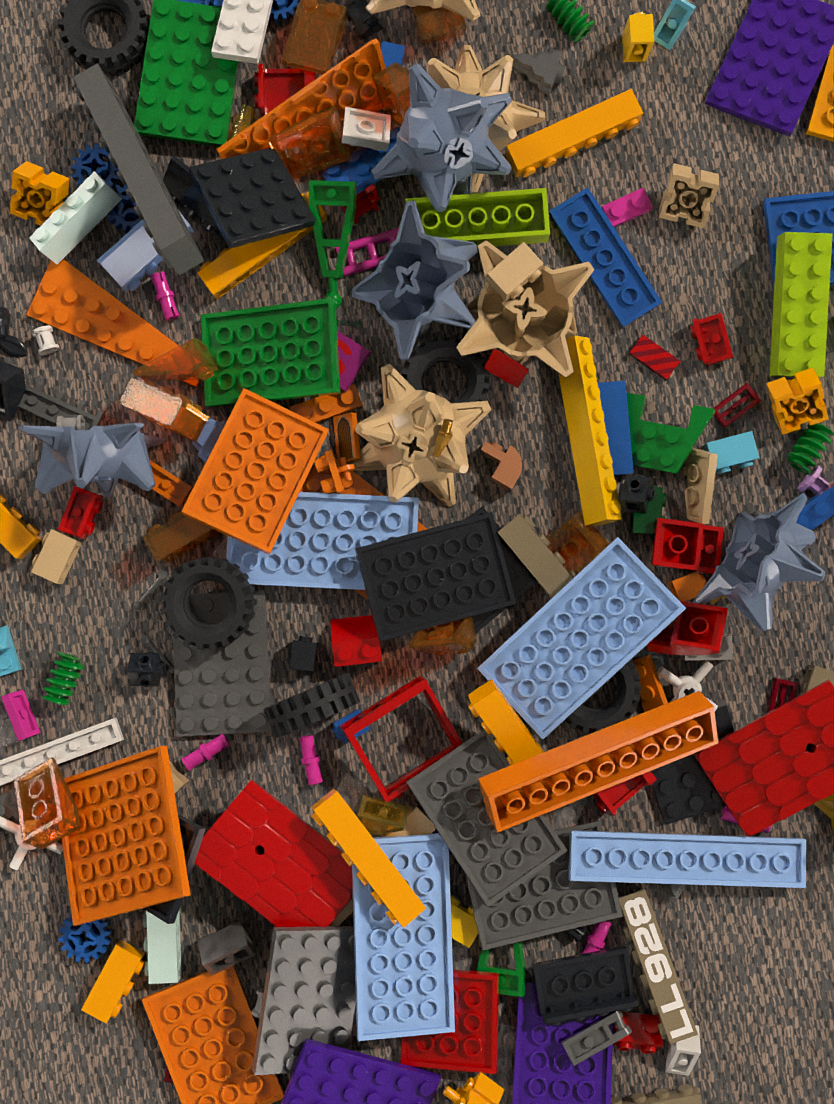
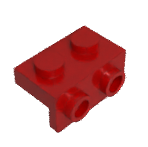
(712, 339)
(80, 513)
(643, 1035)

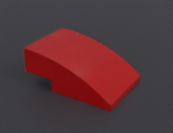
(687, 546)
(692, 632)

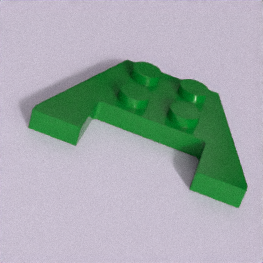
(662, 445)

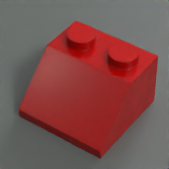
(355, 641)

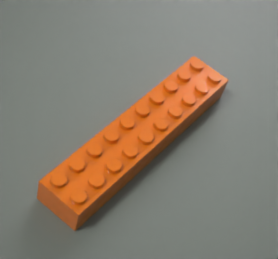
(598, 761)

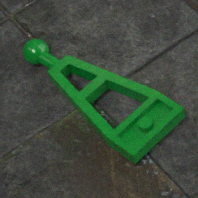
(333, 194)
(510, 980)

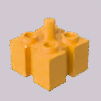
(36, 192)
(797, 401)
(476, 1091)

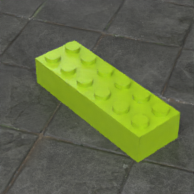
(494, 217)
(800, 303)

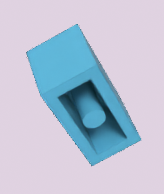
(733, 451)

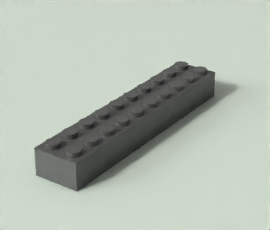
(137, 171)

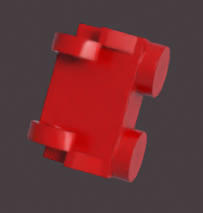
(365, 202)

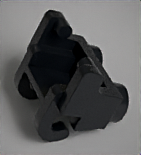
(365, 22)

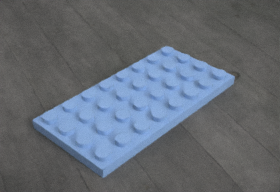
(321, 540)
(581, 638)
(405, 971)

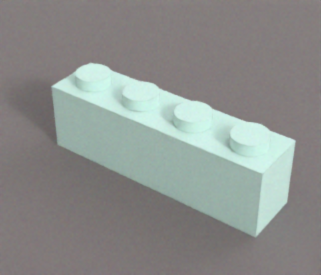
(75, 218)
(163, 950)

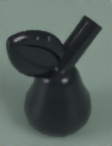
(9, 344)

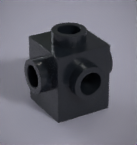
(636, 493)
(145, 669)

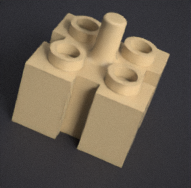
(689, 195)

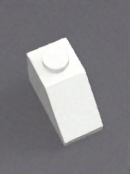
(683, 1055)

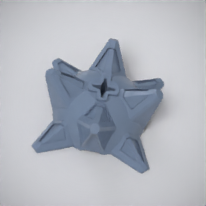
(445, 139)
(418, 282)
(94, 456)
(761, 559)

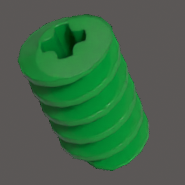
(570, 18)
(807, 447)
(63, 679)

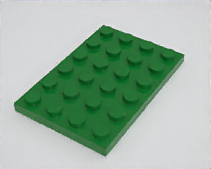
(182, 86)
(272, 352)

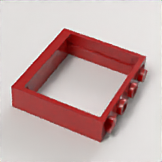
(381, 708)

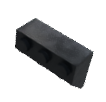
(186, 194)
(11, 389)

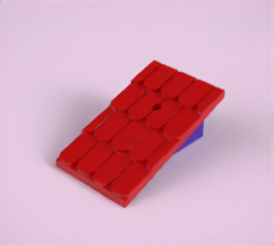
(765, 765)
(276, 861)

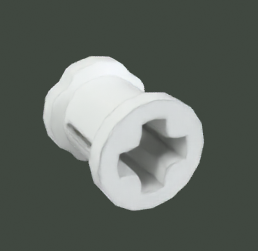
(45, 340)

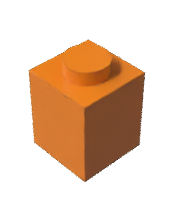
(687, 586)

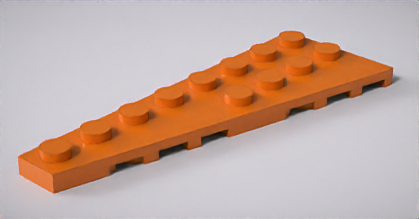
(342, 86)
(87, 311)

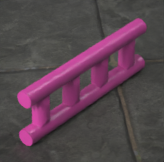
(368, 242)

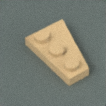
(700, 475)

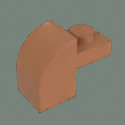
(509, 464)

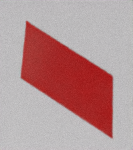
(506, 368)

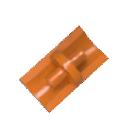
(328, 462)

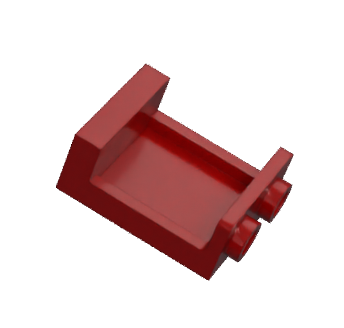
(278, 86)
(613, 797)

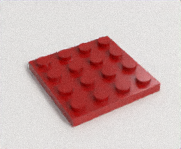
(475, 1038)

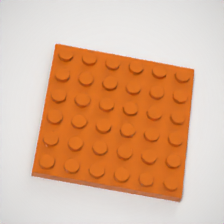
(127, 840)

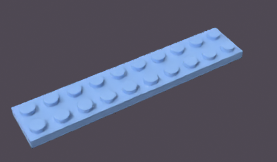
(687, 859)

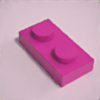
(627, 207)
(20, 715)

